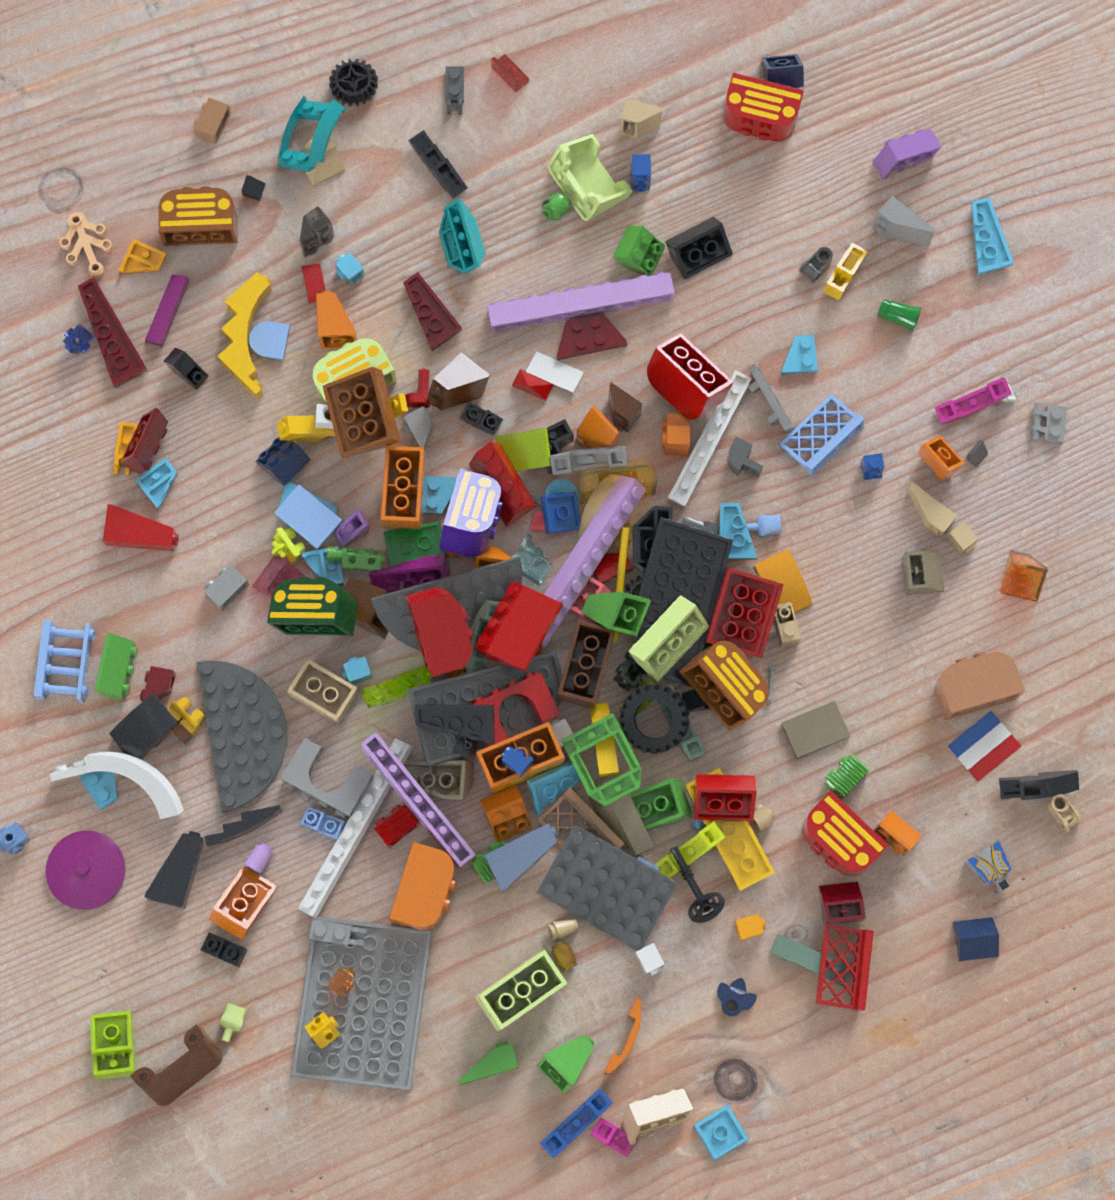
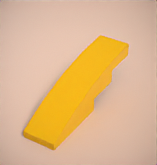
(606, 749)

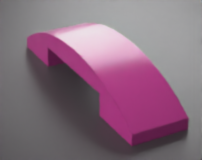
(973, 402)

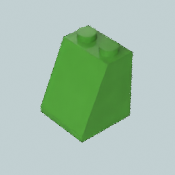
(617, 611)

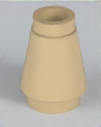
(561, 929)

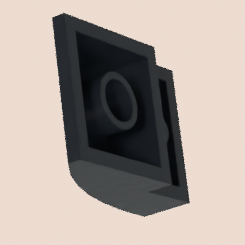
(144, 728)

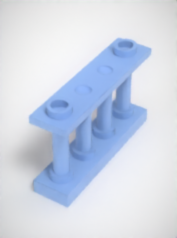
(47, 651)

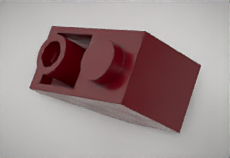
(159, 682)

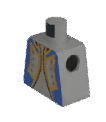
(990, 866)

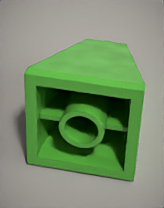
(566, 1062)

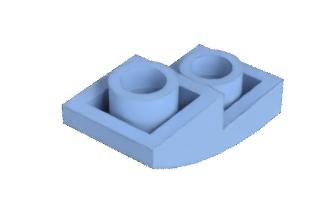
(322, 823)

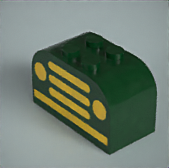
(312, 608)

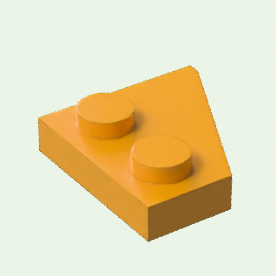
(142, 258)

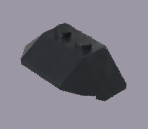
(644, 533)

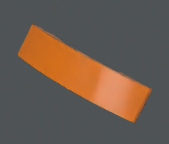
(634, 1014)

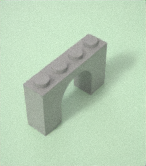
(299, 776)

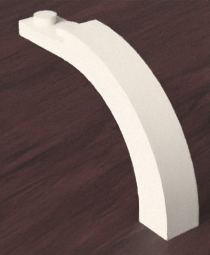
(139, 771)

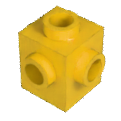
(323, 1030)

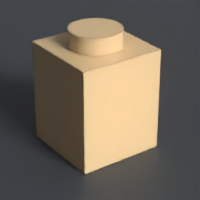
(963, 538)

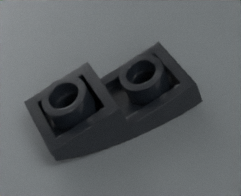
(480, 418)
(224, 949)

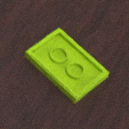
(527, 449)

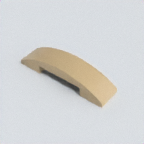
(596, 500)

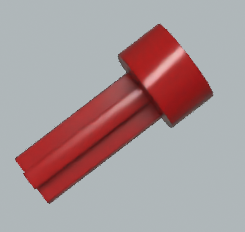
(419, 399)

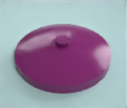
(85, 870)

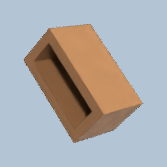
(211, 120)

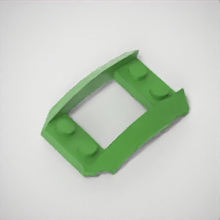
(591, 736)

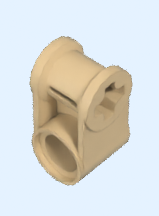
(1065, 813)

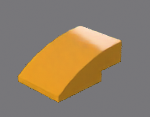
(784, 570)

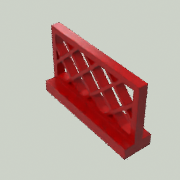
(860, 972)

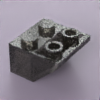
(315, 231)

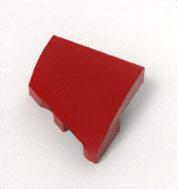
(608, 567)

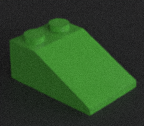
(662, 804)

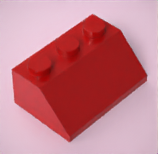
(724, 797)

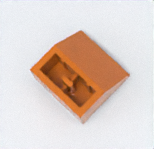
(506, 813)
(897, 833)

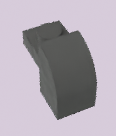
(739, 460)

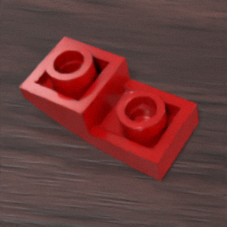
(313, 281)

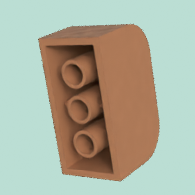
(978, 684)

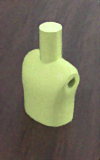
(232, 1020)

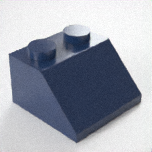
(784, 70)

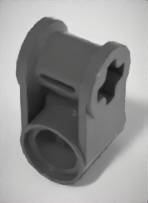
(815, 266)

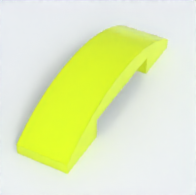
(692, 849)

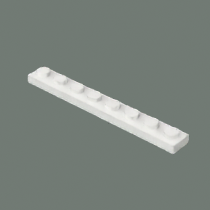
(708, 441)

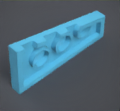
(990, 243)

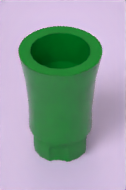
(900, 314)

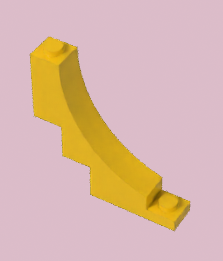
(236, 356)
(303, 427)

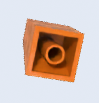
(332, 321)

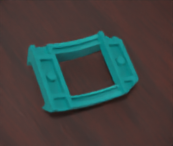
(327, 115)

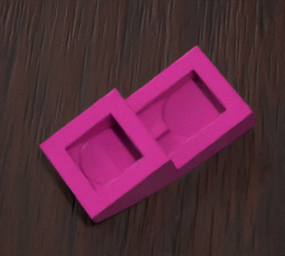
(612, 1137)

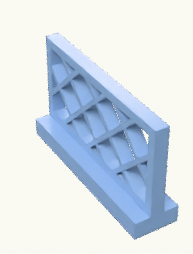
(831, 447)

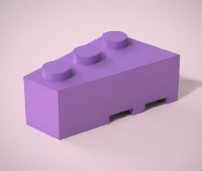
(906, 150)

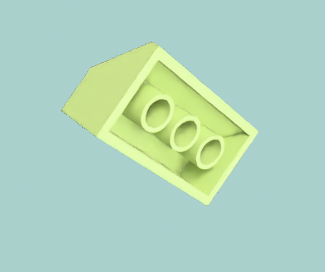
(669, 638)

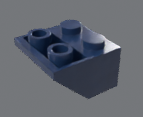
(283, 460)

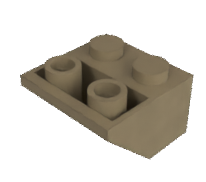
(922, 572)

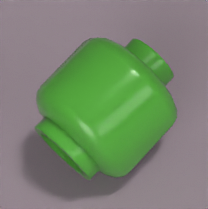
(555, 206)

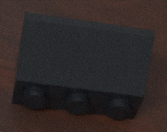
(699, 247)

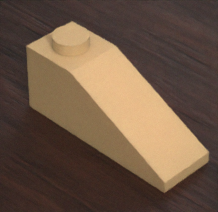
(932, 512)

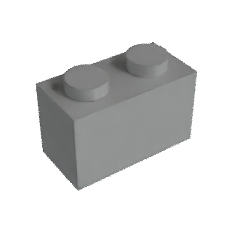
(226, 587)

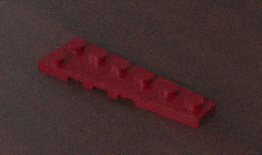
(115, 345)

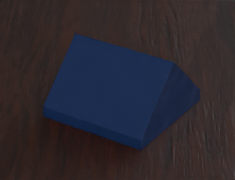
(976, 939)

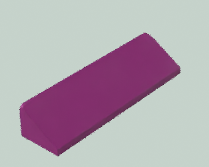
(167, 310)

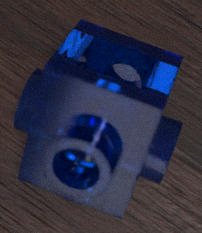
(83, 336)

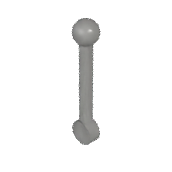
(771, 668)

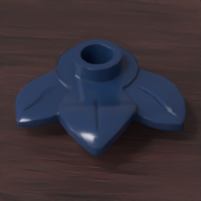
(737, 995)

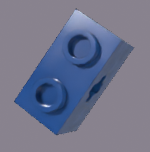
(640, 172)

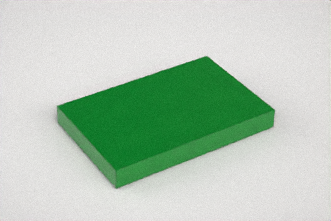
(412, 544)

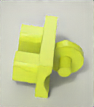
(285, 547)

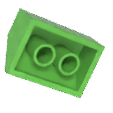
(116, 667)

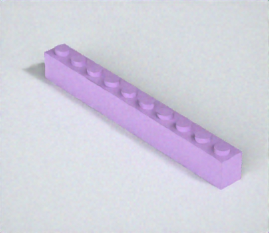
(580, 302)
(593, 546)

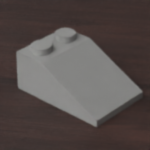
(902, 224)

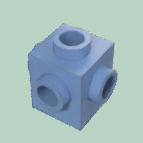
(19, 839)

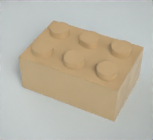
(323, 691)

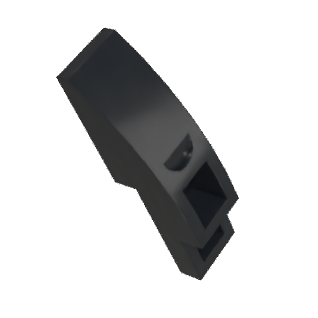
(1039, 786)

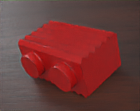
(396, 825)

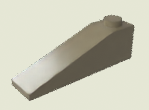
(443, 779)
(624, 821)

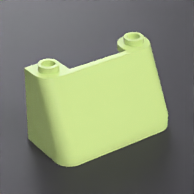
(585, 178)

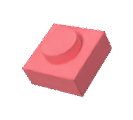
(537, 523)

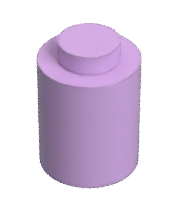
(259, 858)

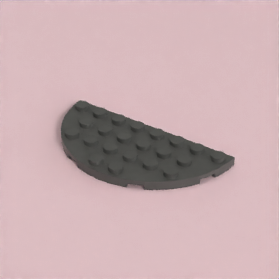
(468, 588)
(244, 731)

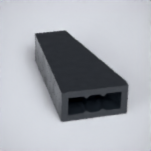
(177, 874)

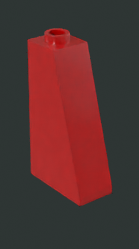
(135, 531)

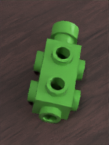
(358, 559)

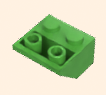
(639, 250)

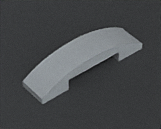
(589, 458)

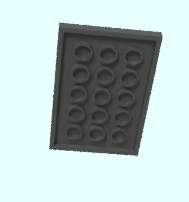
(607, 887)

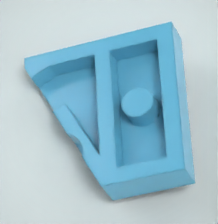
(801, 356)
(158, 482)
(437, 494)
(318, 563)
(101, 787)

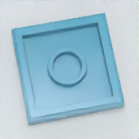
(721, 1132)

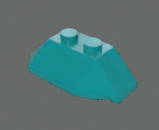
(461, 238)

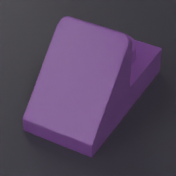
(352, 528)

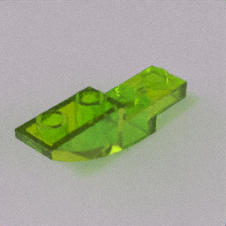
(396, 688)

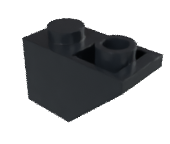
(186, 368)

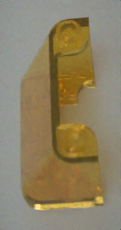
(637, 468)

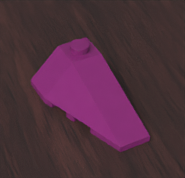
(411, 573)

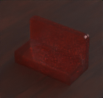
(509, 72)

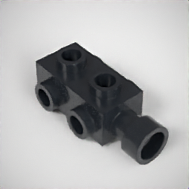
(629, 674)

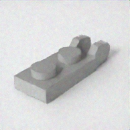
(335, 933)

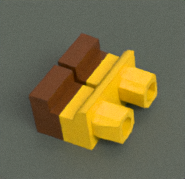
(187, 724)

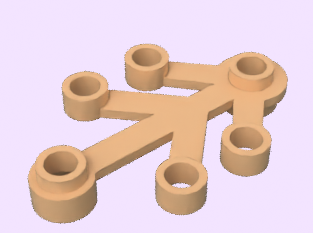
(84, 242)

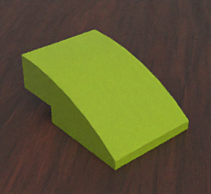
(113, 1045)

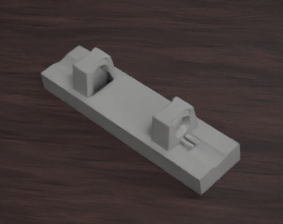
(762, 384)

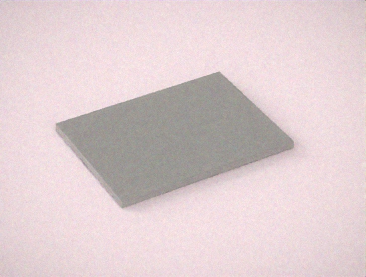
(378, 1015)

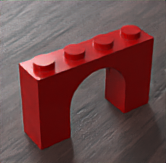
(533, 690)

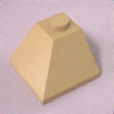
(327, 169)

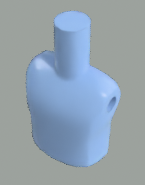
(766, 525)

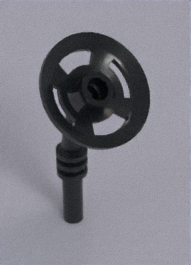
(701, 900)

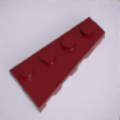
(431, 312)

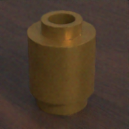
(564, 956)

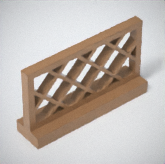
(587, 813)

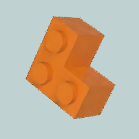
(677, 435)

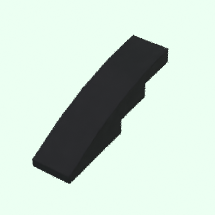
(438, 164)
(250, 821)

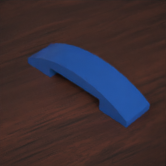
(576, 1123)

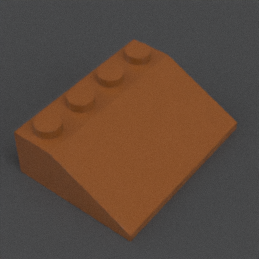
(361, 412)

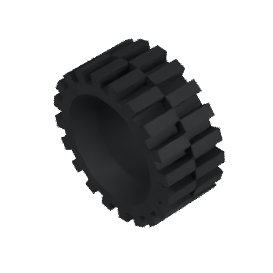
(672, 701)

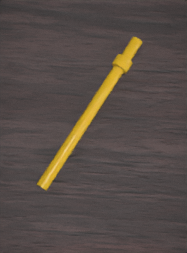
(621, 567)

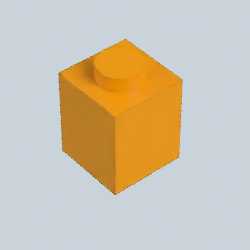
(750, 927)

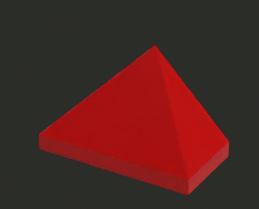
(532, 385)

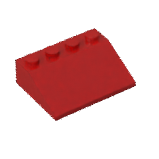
(744, 611)
(518, 626)

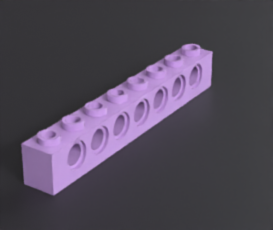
(416, 799)

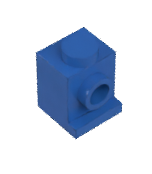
(872, 466)
(516, 760)

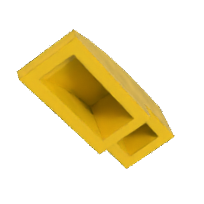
(845, 271)

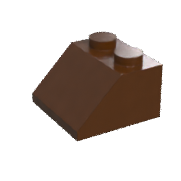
(624, 408)

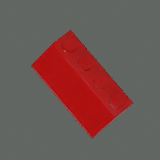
(516, 499)

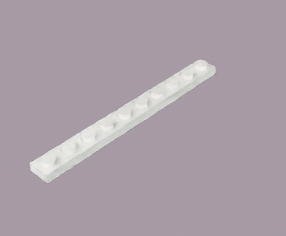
(350, 837)

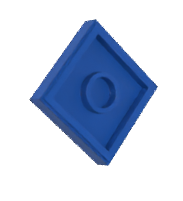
(560, 512)

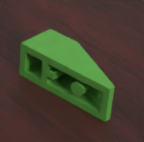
(495, 1062)

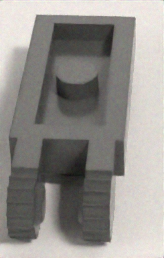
(455, 88)

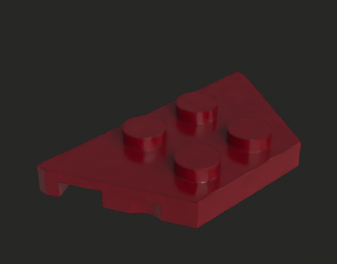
(588, 336)

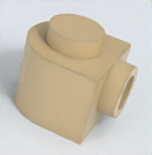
(762, 817)

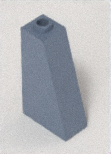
(518, 856)

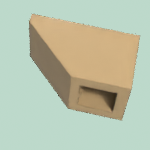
(786, 625)

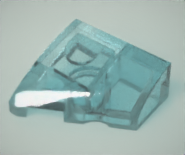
(533, 563)

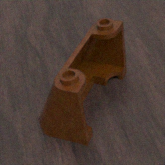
(184, 1072)

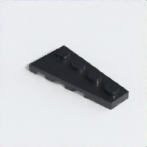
(458, 719)

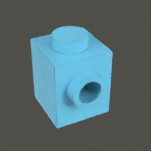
(349, 269)
(356, 670)

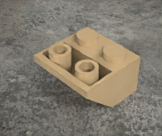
(639, 118)

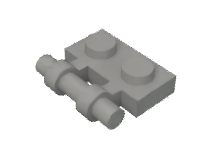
(1054, 423)

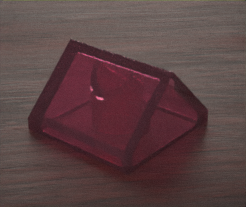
(275, 573)

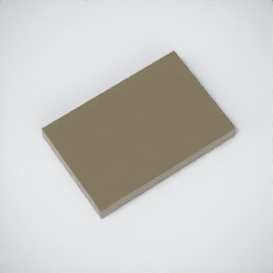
(815, 729)

